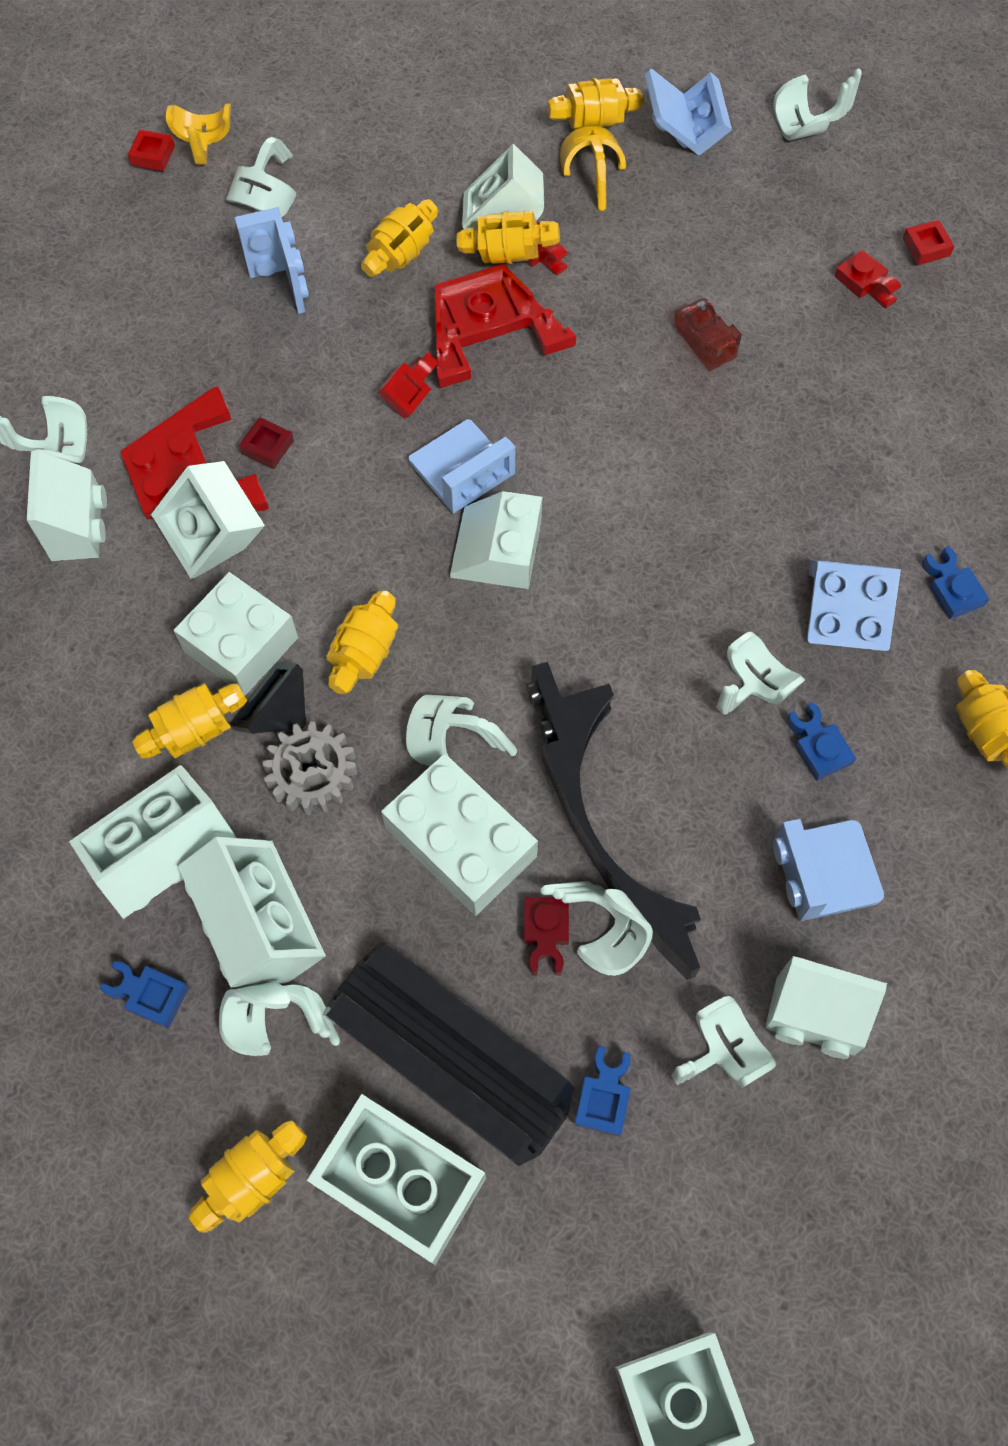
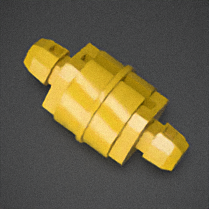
(595, 103)
(508, 237)
(399, 238)
(362, 642)
(984, 715)
(189, 720)
(247, 1176)

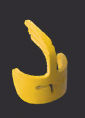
(188, 125)
(594, 137)

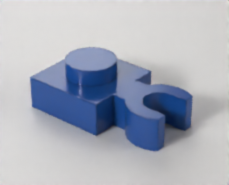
(954, 588)
(820, 747)
(150, 996)
(602, 1099)

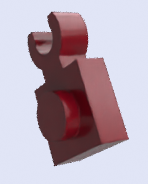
(546, 926)

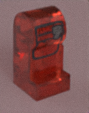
(707, 333)

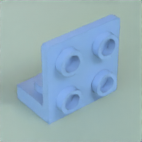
(268, 250)
(464, 464)
(852, 605)

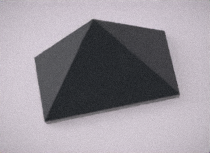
(275, 703)

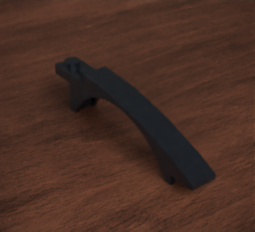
(567, 732)

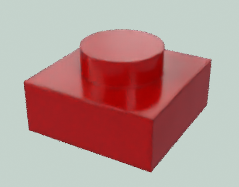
(151, 150)
(928, 242)

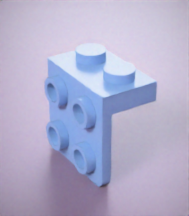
(693, 118)
(827, 868)

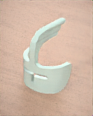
(794, 96)
(261, 199)
(59, 413)
(752, 650)
(419, 729)
(605, 953)
(733, 1025)
(248, 1033)

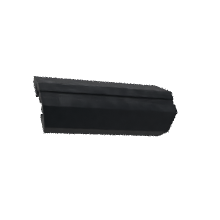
(452, 1054)

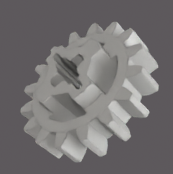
(316, 784)

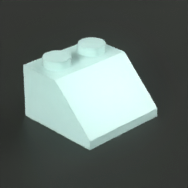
(507, 184)
(65, 507)
(206, 517)
(498, 540)
(824, 1007)

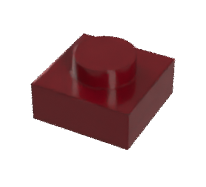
(266, 442)

